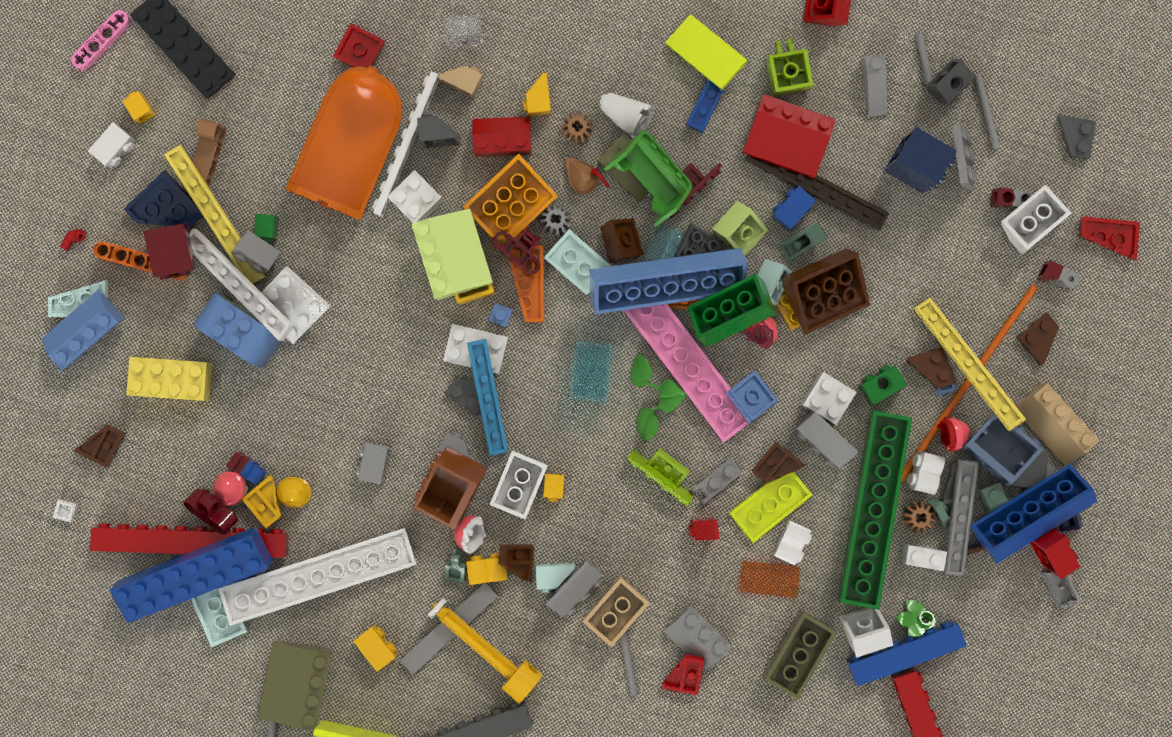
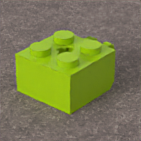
(795, 62)

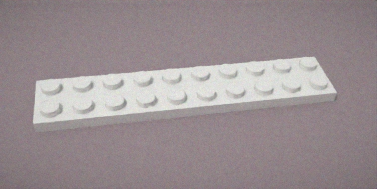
(317, 576)

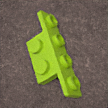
(664, 471)

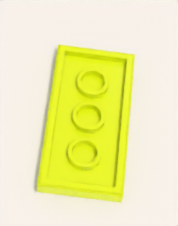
(706, 52)
(770, 505)
(333, 729)

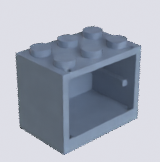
(991, 448)

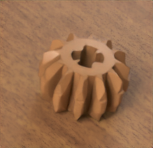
(571, 131)
(911, 517)

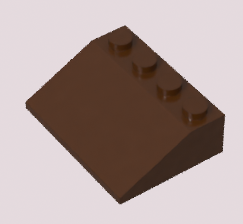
(826, 290)

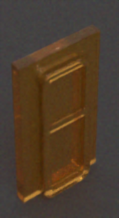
(769, 579)

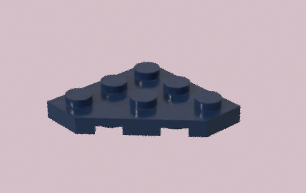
(164, 204)

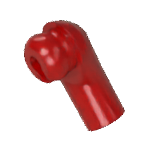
(71, 237)

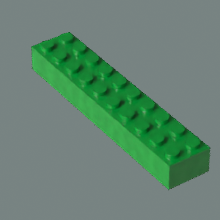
(874, 509)

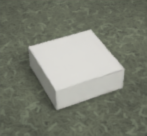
(65, 510)

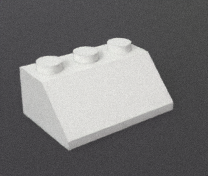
(1034, 219)

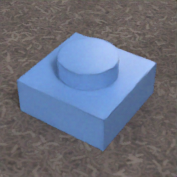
(500, 315)

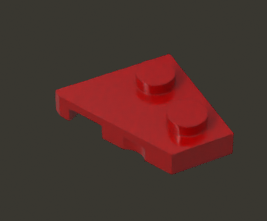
(685, 675)

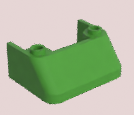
(656, 173)

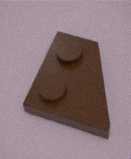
(1039, 337)
(934, 367)
(102, 446)
(776, 464)
(517, 559)

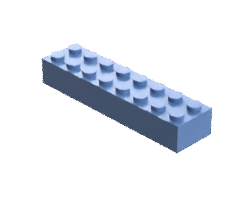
(665, 280)

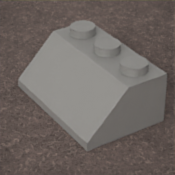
(825, 440)
(575, 588)
(697, 636)

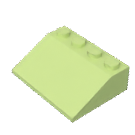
(452, 253)

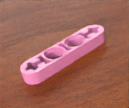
(104, 43)

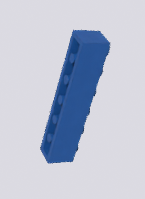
(906, 653)

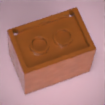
(449, 487)

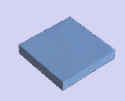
(751, 396)

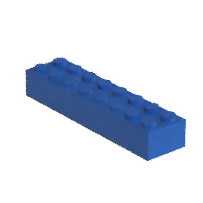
(191, 575)

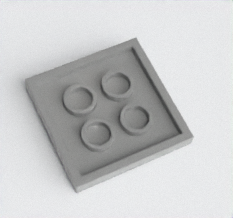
(965, 158)

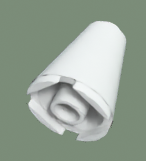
(627, 113)

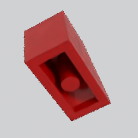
(704, 529)

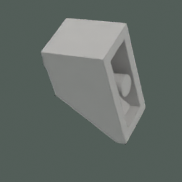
(455, 442)

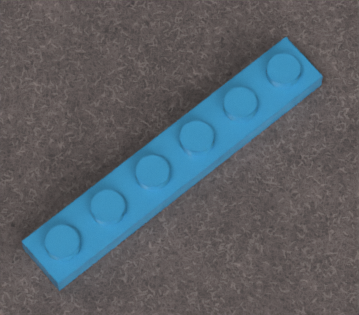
(487, 396)

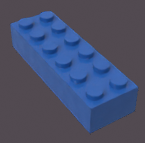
(1033, 513)

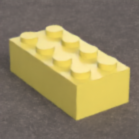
(169, 379)

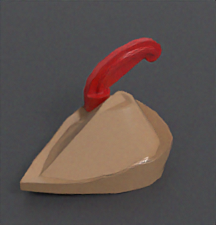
(583, 176)

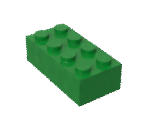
(731, 310)

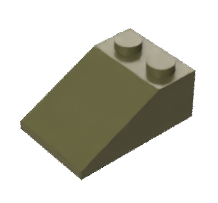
(627, 179)

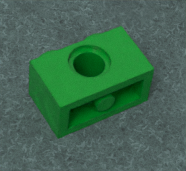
(893, 380)

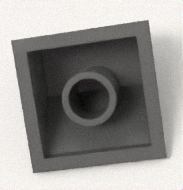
(435, 132)

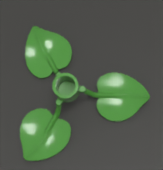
(669, 397)

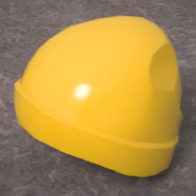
(294, 492)

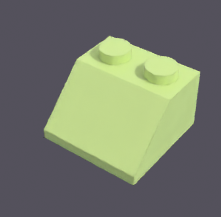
(740, 228)

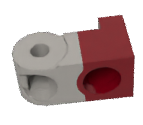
(1008, 198)
(1062, 275)

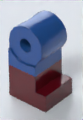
(246, 467)

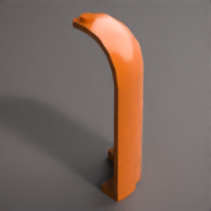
(348, 142)

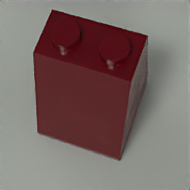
(170, 250)

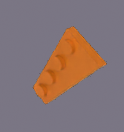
(530, 287)

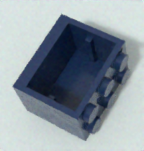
(921, 161)

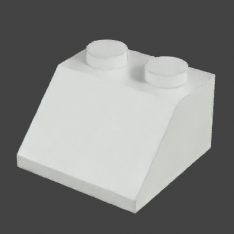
(866, 631)

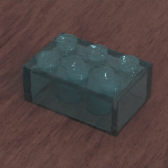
(591, 371)

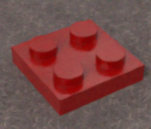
(358, 47)

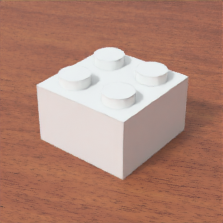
(415, 198)
(828, 398)

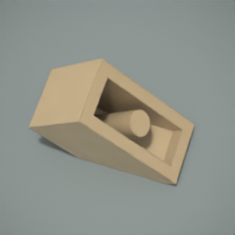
(463, 79)

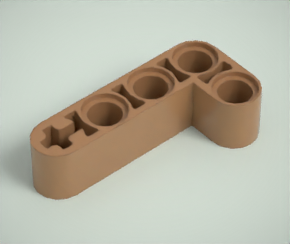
(208, 148)

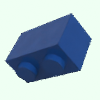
(793, 209)

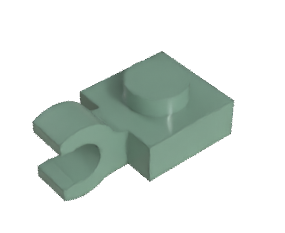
(940, 511)
(456, 570)

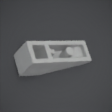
(875, 84)

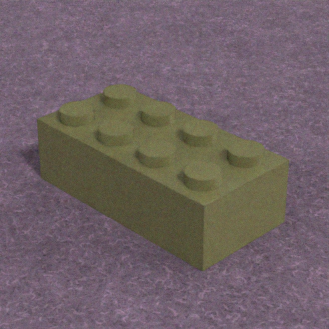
(799, 654)

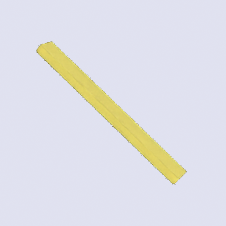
(209, 207)
(969, 364)

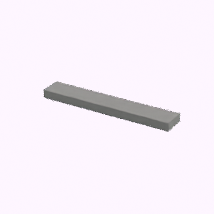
(961, 517)
(442, 634)

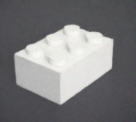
(518, 484)

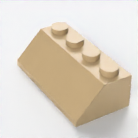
(1056, 424)

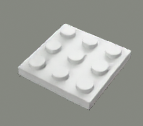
(295, 301)

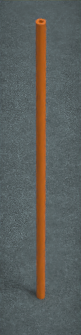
(966, 384)

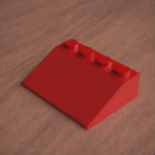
(789, 136)

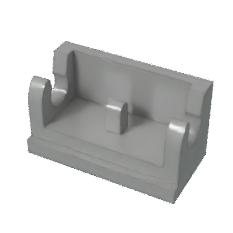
(1061, 590)

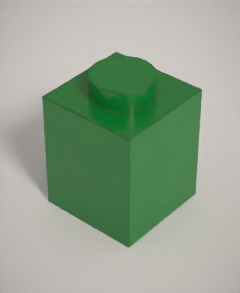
(266, 227)

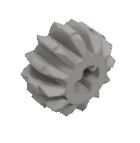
(554, 226)

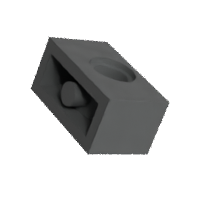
(941, 85)

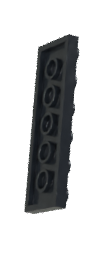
(183, 45)

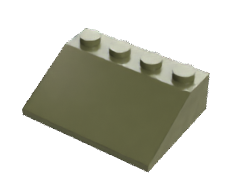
(294, 684)

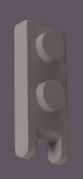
(717, 480)

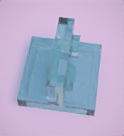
(664, 243)

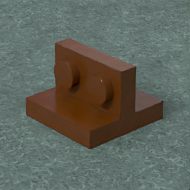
(621, 240)

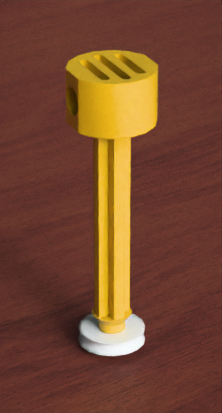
(519, 679)

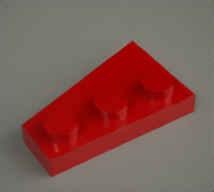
(1112, 234)

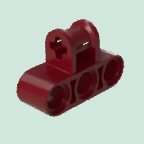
(525, 243)
(210, 510)

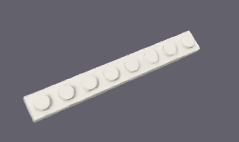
(402, 152)
(240, 286)

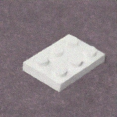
(457, 349)

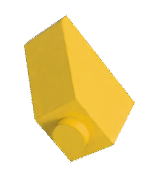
(538, 98)

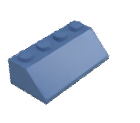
(81, 330)

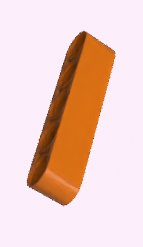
(131, 260)

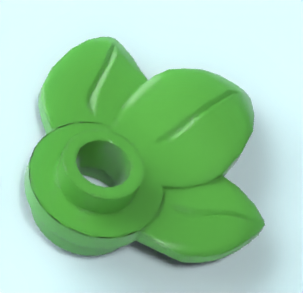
(913, 618)

